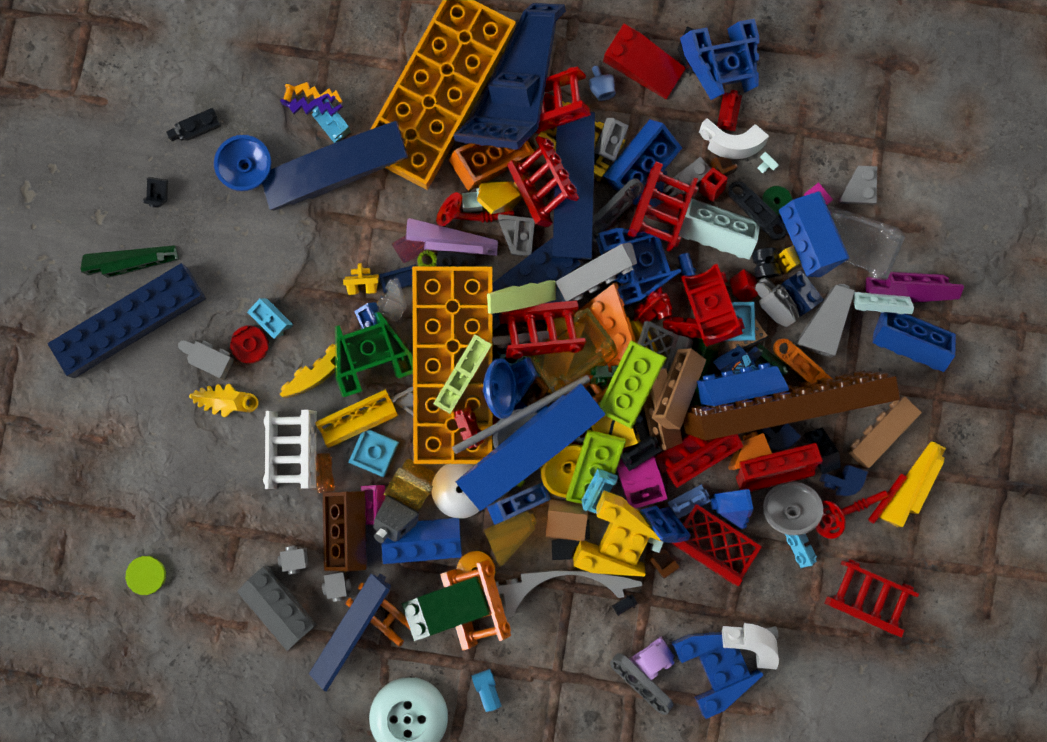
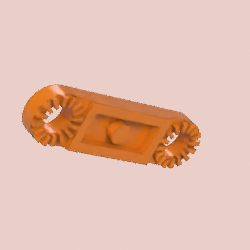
(799, 362)

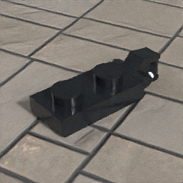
(194, 126)

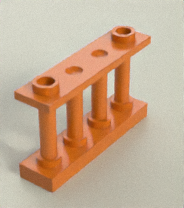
(466, 632)

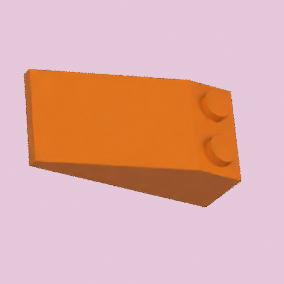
(480, 163)

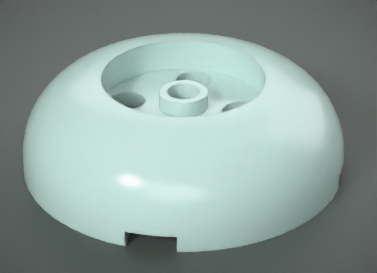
(425, 701)

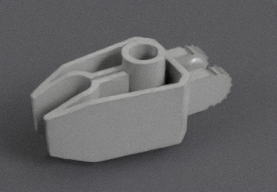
(777, 302)

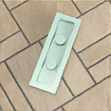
(882, 303)

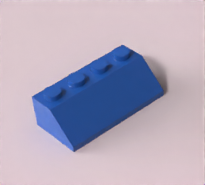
(649, 145)
(814, 234)
(915, 339)
(741, 385)
(425, 542)

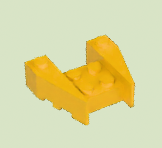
(621, 543)

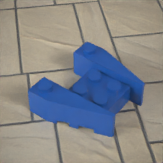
(724, 62)
(651, 267)
(723, 668)

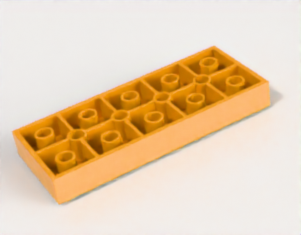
(443, 83)
(447, 313)

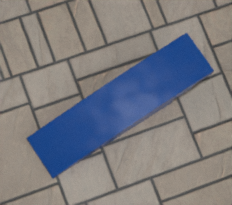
(530, 447)

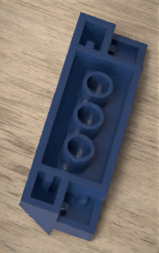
(349, 630)

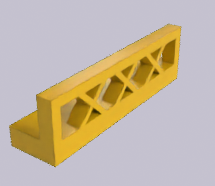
(358, 421)

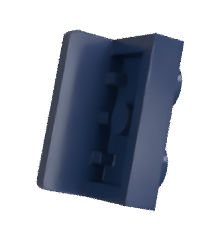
(802, 292)

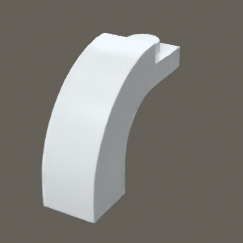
(733, 146)
(754, 639)

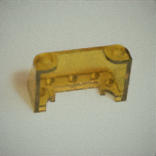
(566, 367)

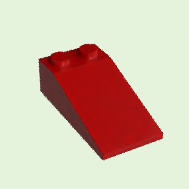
(643, 61)

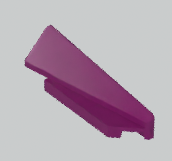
(916, 286)

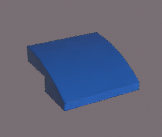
(665, 524)

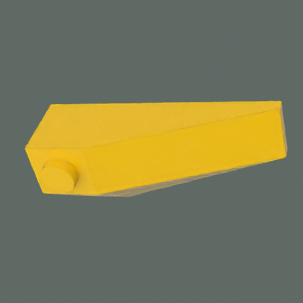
(499, 196)

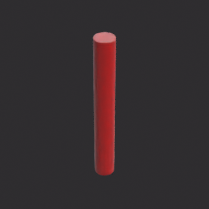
(884, 503)

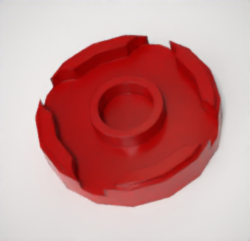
(249, 344)

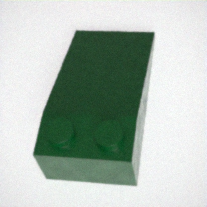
(445, 608)

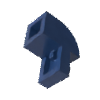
(782, 438)
(849, 483)

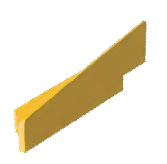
(916, 487)

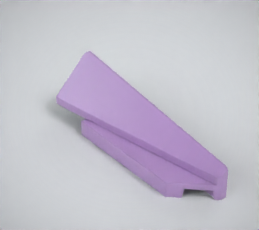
(448, 239)

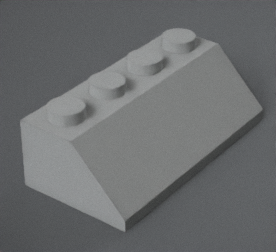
(597, 271)

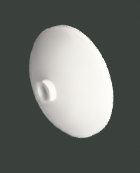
(445, 494)

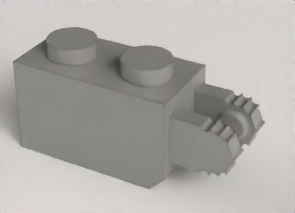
(206, 358)

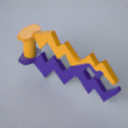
(318, 101)

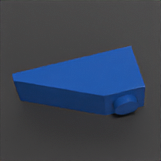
(518, 503)

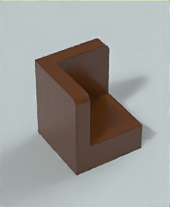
(723, 165)
(663, 563)

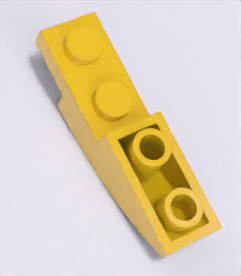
(307, 379)

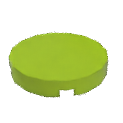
(145, 575)

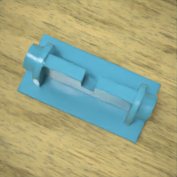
(804, 555)

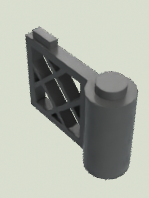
(677, 342)

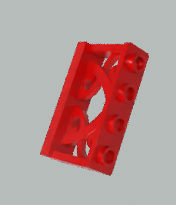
(778, 468)

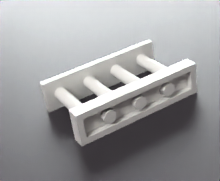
(308, 444)

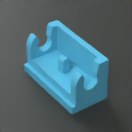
(333, 126)
(269, 318)
(601, 481)

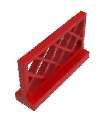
(711, 561)

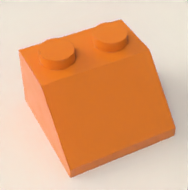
(754, 446)

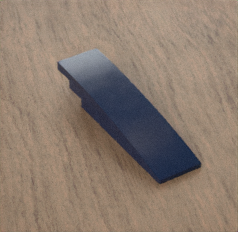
(334, 166)
(575, 218)

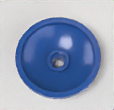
(234, 155)
(500, 388)

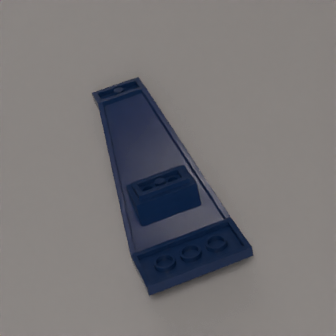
(515, 93)

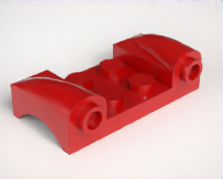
(712, 306)

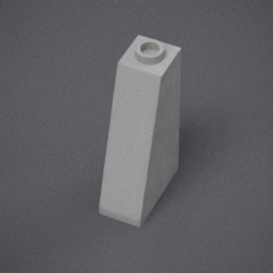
(827, 323)

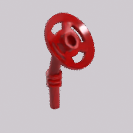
(452, 211)
(834, 516)

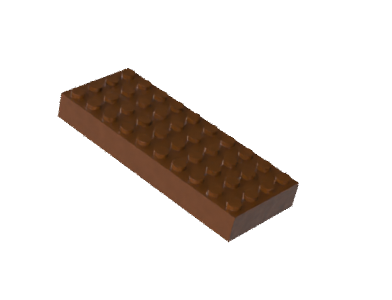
(794, 405)

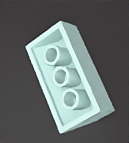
(720, 229)

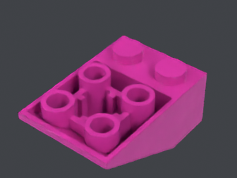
(642, 484)

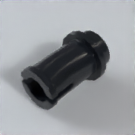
(625, 604)

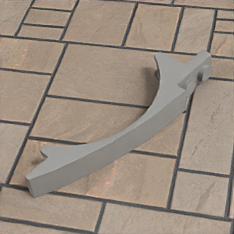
(516, 591)

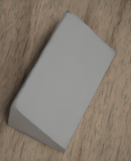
(611, 139)

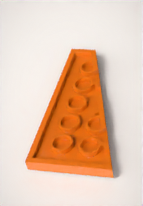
(610, 313)

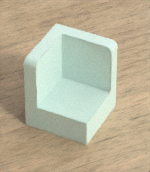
(470, 202)

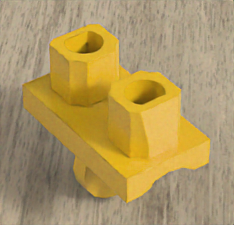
(369, 280)

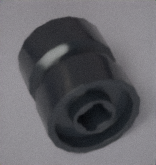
(766, 263)

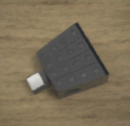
(394, 520)

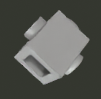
(293, 559)
(336, 586)

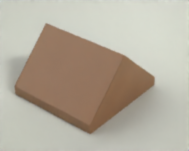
(566, 520)

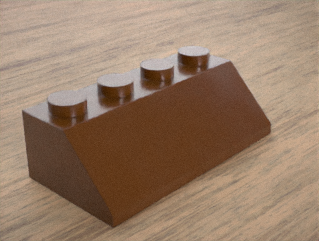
(344, 531)

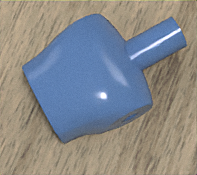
(602, 85)

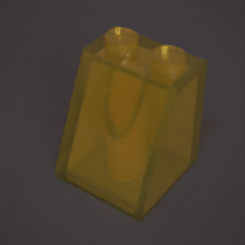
(509, 535)

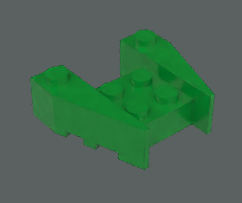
(368, 349)

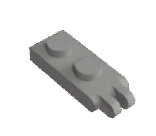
(697, 169)

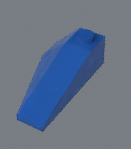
(733, 506)

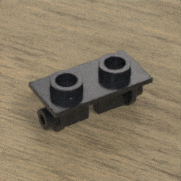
(455, 259)
(640, 452)

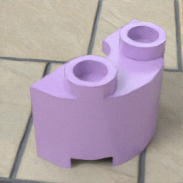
(653, 658)

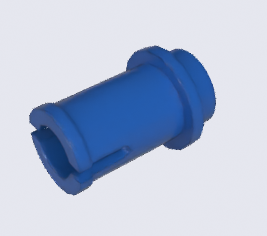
(686, 265)

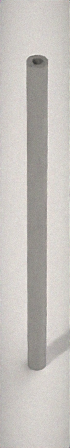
(519, 415)

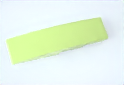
(521, 297)
(462, 374)

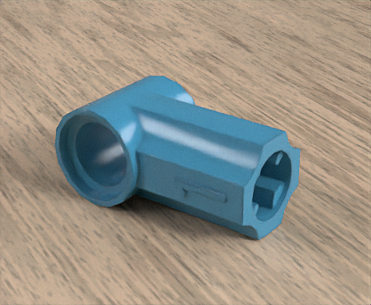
(485, 685)

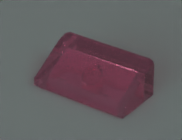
(408, 249)

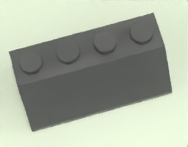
(276, 607)

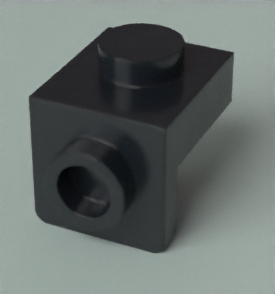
(156, 192)

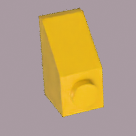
(788, 259)

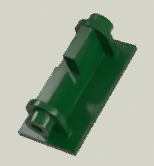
(768, 357)
(601, 375)

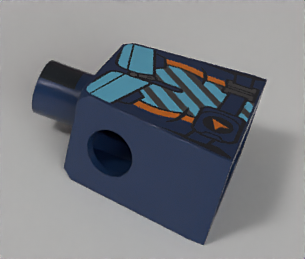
(737, 359)

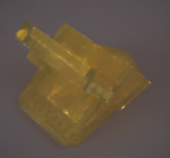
(411, 484)

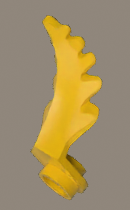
(224, 400)

